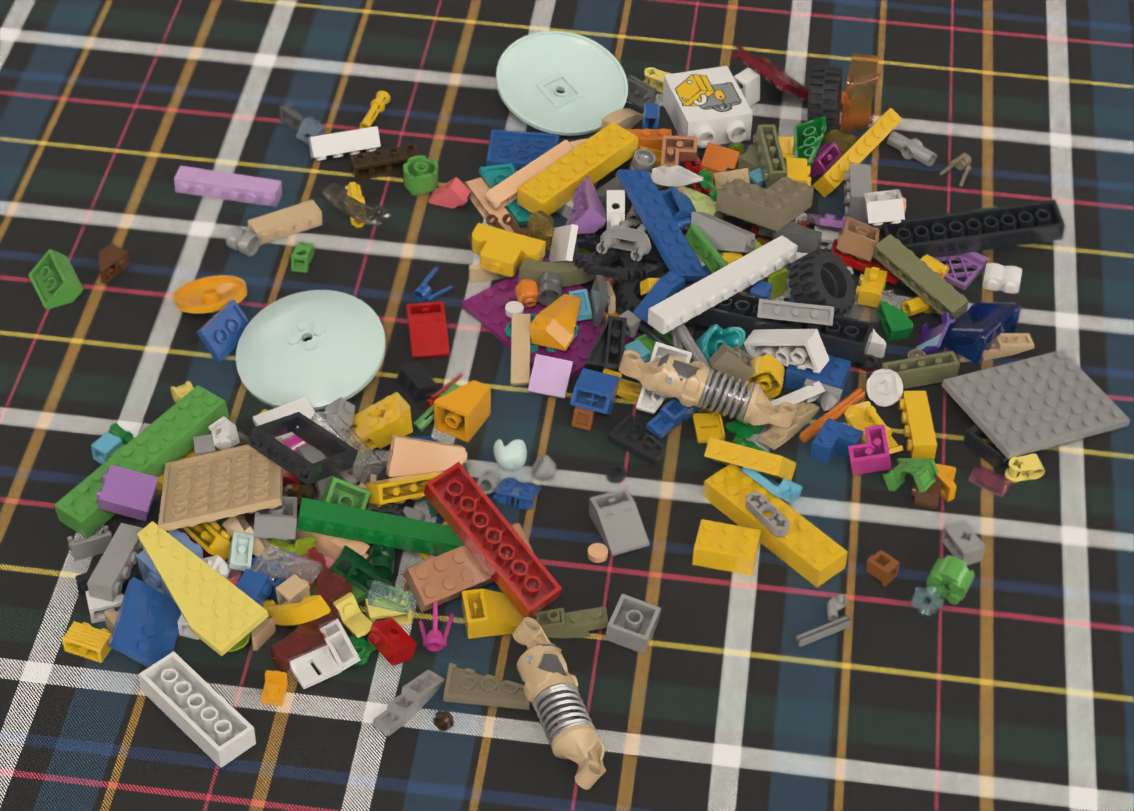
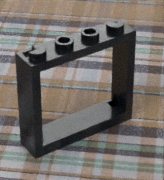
(339, 452)

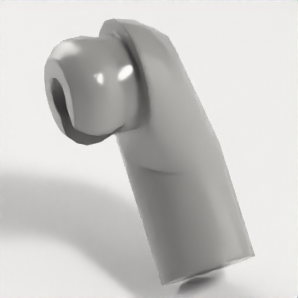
(835, 605)

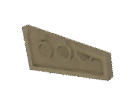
(472, 688)

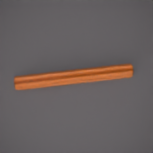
(833, 414)

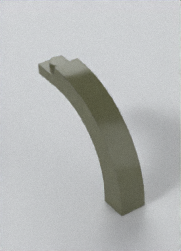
(568, 271)

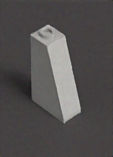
(723, 234)

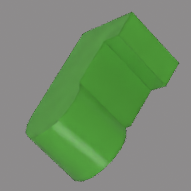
(302, 256)

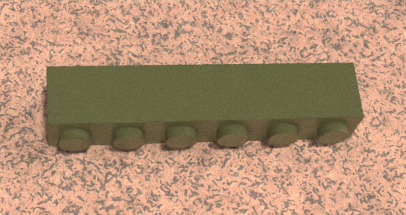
(920, 277)

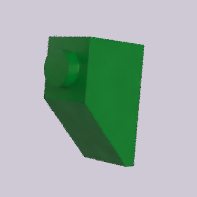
(894, 322)

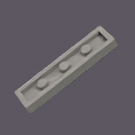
(795, 312)

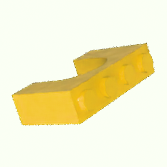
(750, 458)

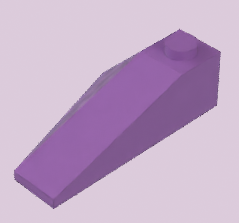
(587, 209)

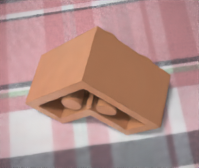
(678, 149)

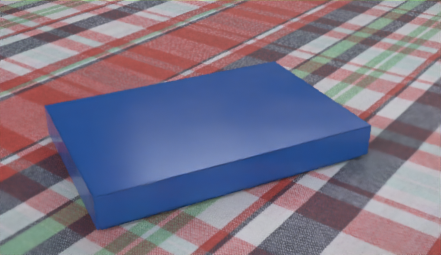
(223, 331)

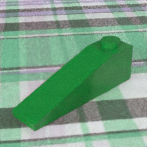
(808, 138)

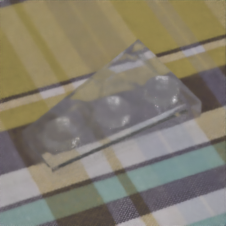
(283, 564)

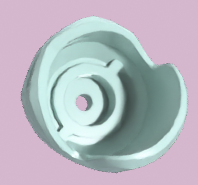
(511, 456)

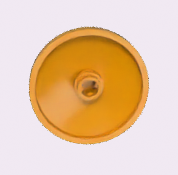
(209, 293)

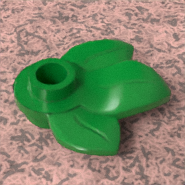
(743, 429)
(363, 648)

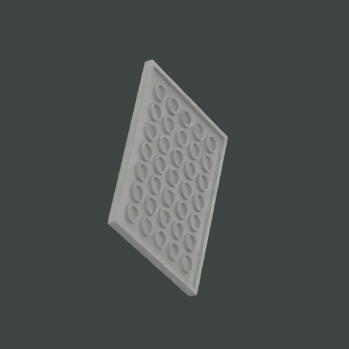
(1035, 403)

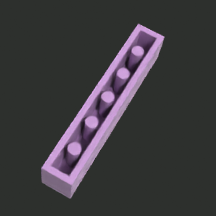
(228, 186)

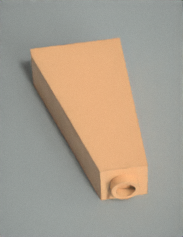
(419, 456)
(331, 546)

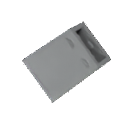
(618, 521)

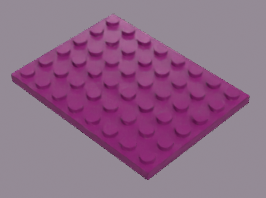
(489, 311)

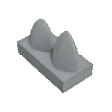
(828, 399)

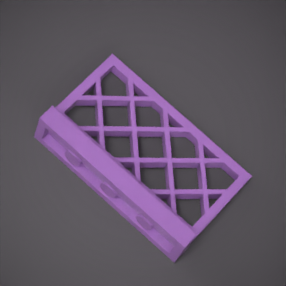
(966, 260)

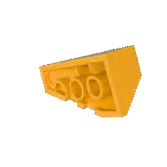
(556, 323)

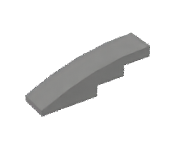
(409, 702)

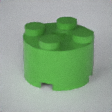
(420, 175)
(951, 578)

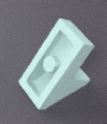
(240, 551)

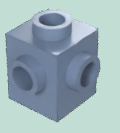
(309, 128)

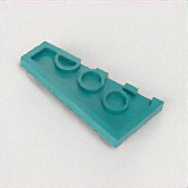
(496, 174)

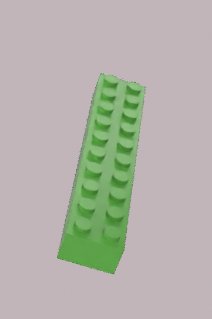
(160, 443)

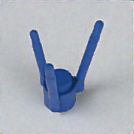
(423, 291)

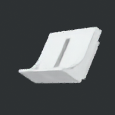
(322, 660)

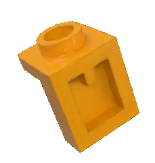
(274, 688)

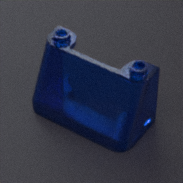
(979, 327)

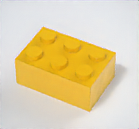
(726, 547)

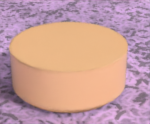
(597, 552)

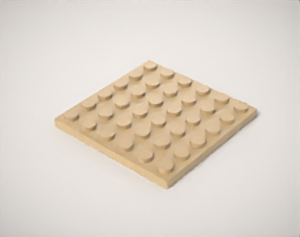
(218, 487)

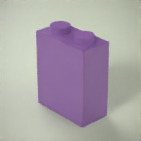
(127, 492)

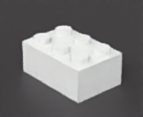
(884, 207)

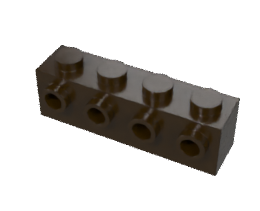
(381, 162)

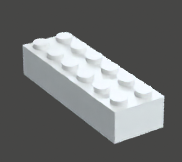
(197, 709)

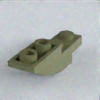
(571, 624)

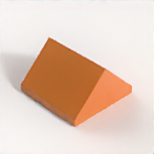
(719, 158)

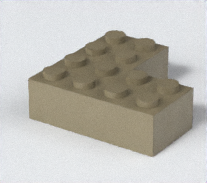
(765, 207)

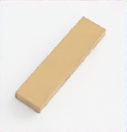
(520, 349)

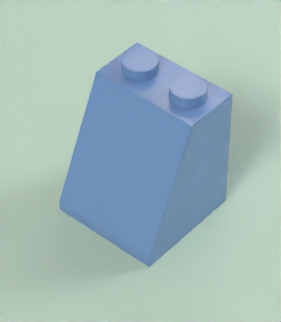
(148, 572)

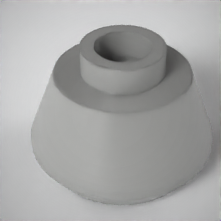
(544, 468)

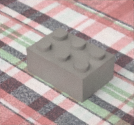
(857, 183)

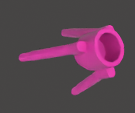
(434, 640)

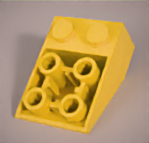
(488, 613)

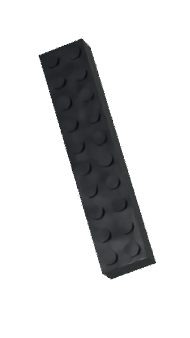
(979, 229)
(844, 339)

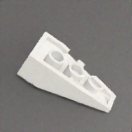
(648, 400)

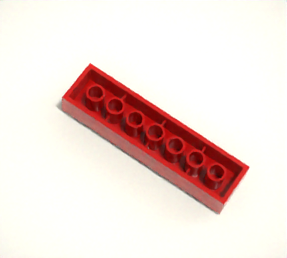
(492, 540)

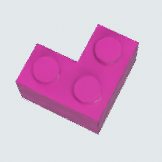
(873, 455)

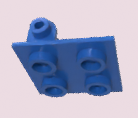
(523, 493)

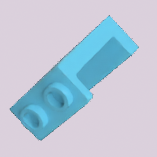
(785, 490)

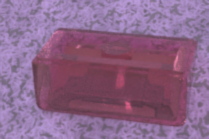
(990, 481)

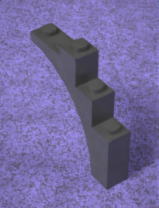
(806, 239)

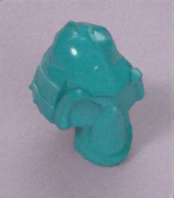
(716, 337)

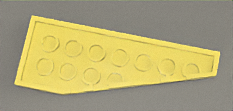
(207, 600)

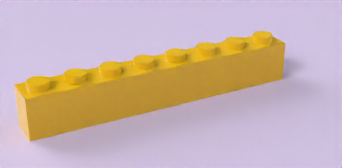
(857, 152)

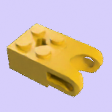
(382, 421)

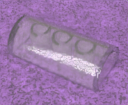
(366, 461)

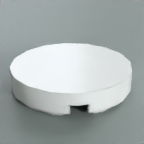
(884, 387)

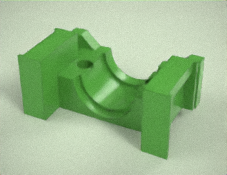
(920, 469)

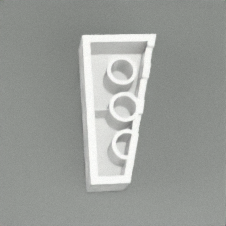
(789, 346)

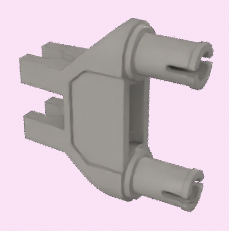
(626, 239)

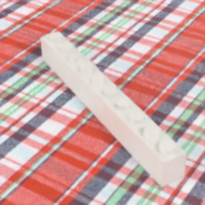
(722, 284)

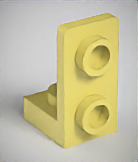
(351, 615)

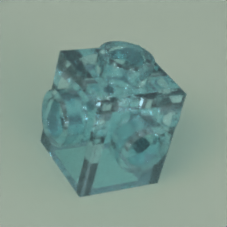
(920, 596)

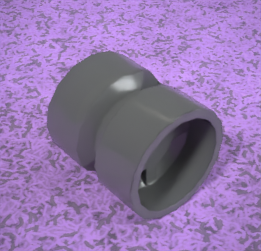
(549, 288)

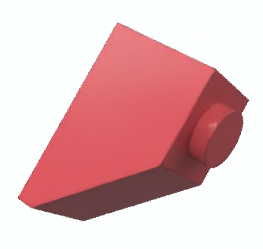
(450, 194)

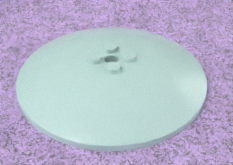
(565, 62)
(334, 364)

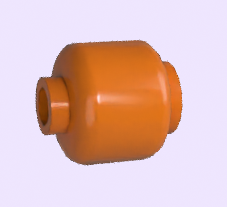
(527, 292)

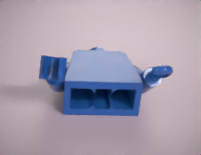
(679, 206)

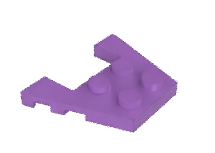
(828, 220)

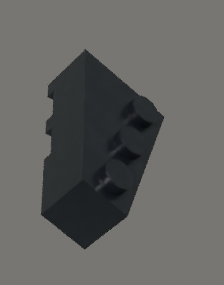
(609, 346)

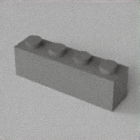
(115, 563)

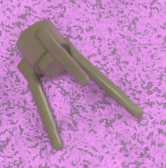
(961, 163)

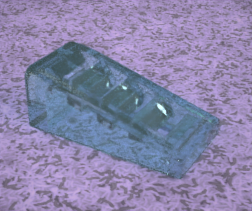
(386, 590)

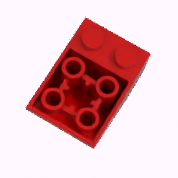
(427, 329)

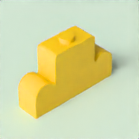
(504, 250)

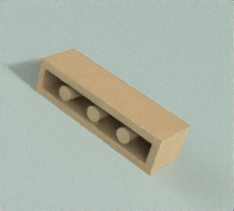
(286, 222)

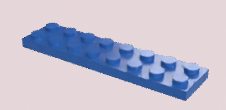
(660, 224)

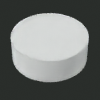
(514, 307)

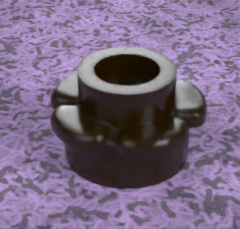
(443, 720)

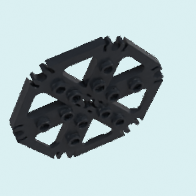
(595, 262)

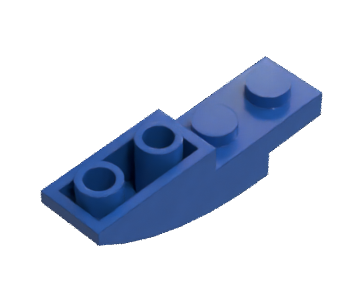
(670, 417)

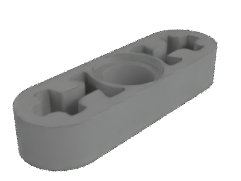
(766, 506)

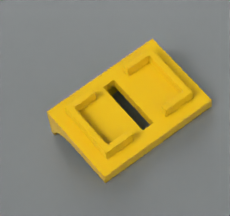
(708, 426)

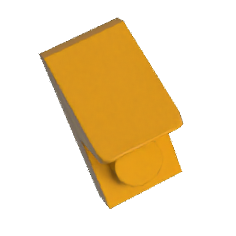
(947, 475)

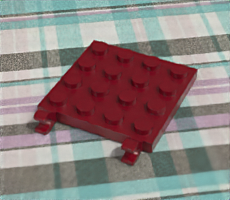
(773, 74)

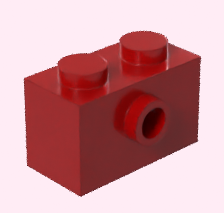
(392, 641)

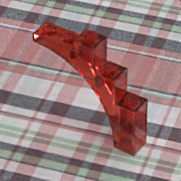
(308, 635)

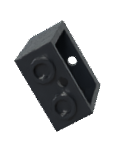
(973, 440)

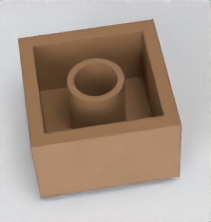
(857, 239)

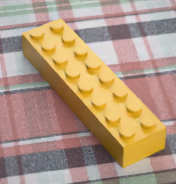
(592, 158)
(803, 548)

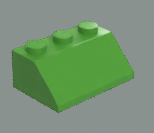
(55, 280)

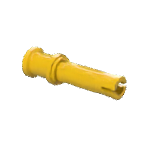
(377, 106)

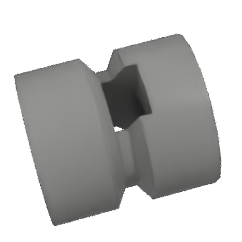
(643, 160)
(243, 240)

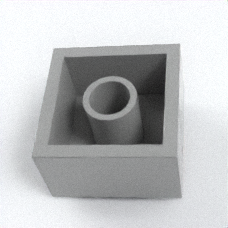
(277, 522)
(633, 623)

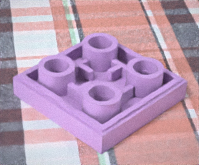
(550, 376)

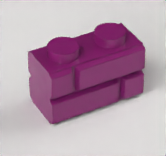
(825, 158)

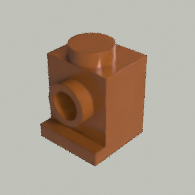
(883, 567)

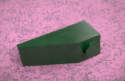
(357, 569)

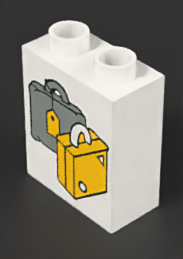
(707, 106)

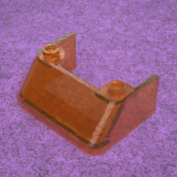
(859, 93)

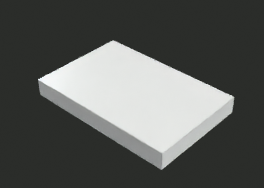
(563, 243)
(300, 405)

